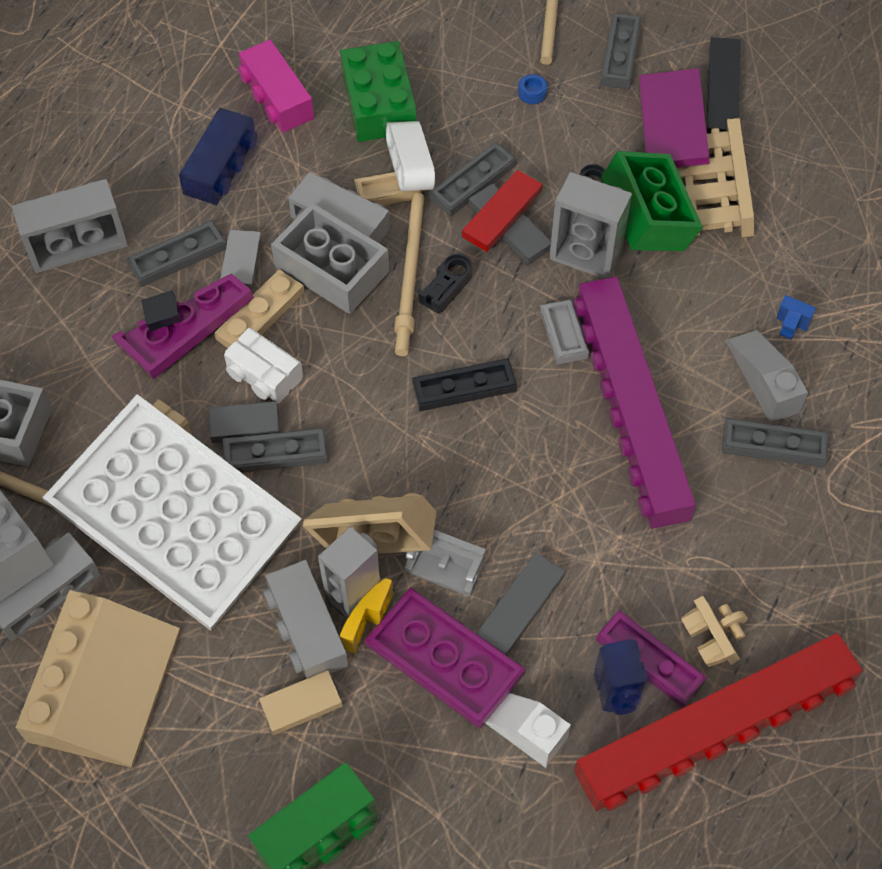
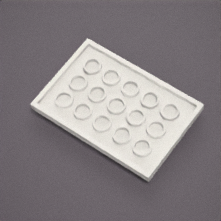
(173, 511)

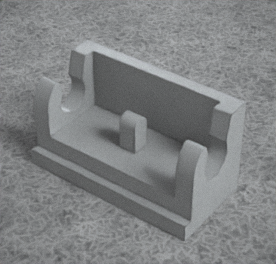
(449, 563)

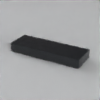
(464, 384)

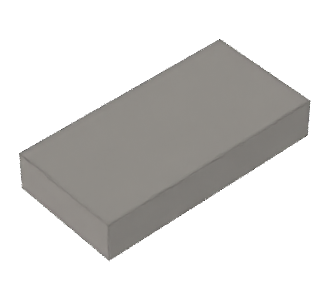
(242, 256)
(564, 332)

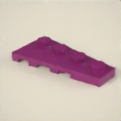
(199, 317)

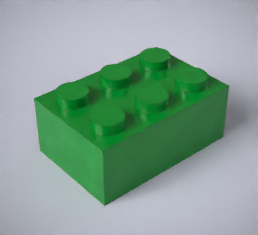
(376, 88)
(660, 207)
(317, 823)

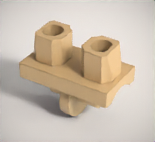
(720, 647)

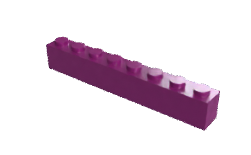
(634, 404)

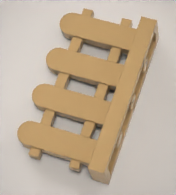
(723, 190)

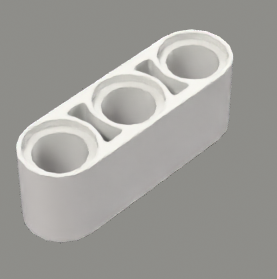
(410, 156)

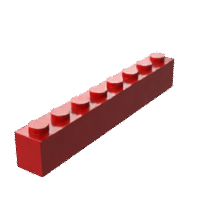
(717, 722)

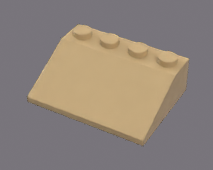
(98, 680)

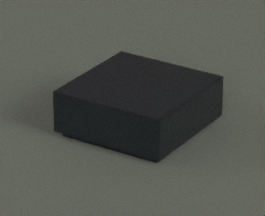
(161, 310)

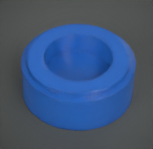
(532, 89)

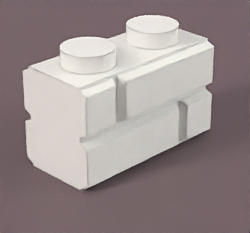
(263, 366)

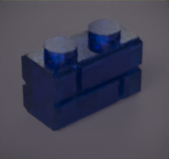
(620, 676)

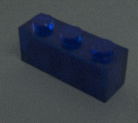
(218, 156)

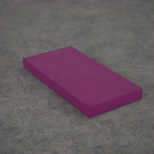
(675, 116)
(445, 657)

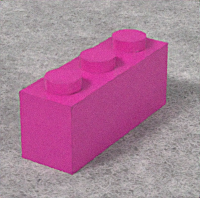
(275, 86)

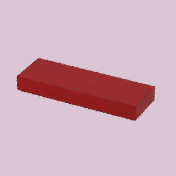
(502, 210)

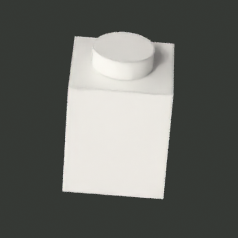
(530, 727)

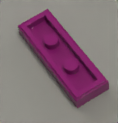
(662, 665)

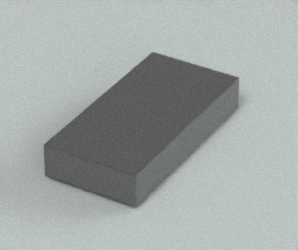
(243, 420)

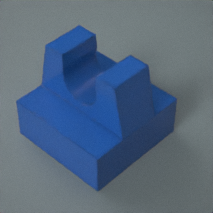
(794, 315)

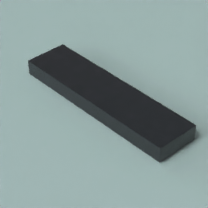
(723, 82)

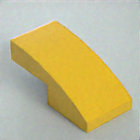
(370, 609)

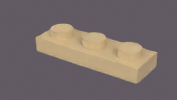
(264, 310)

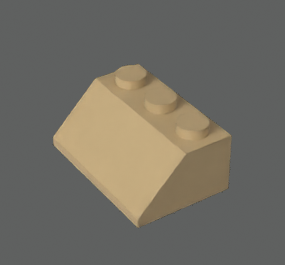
(392, 523)

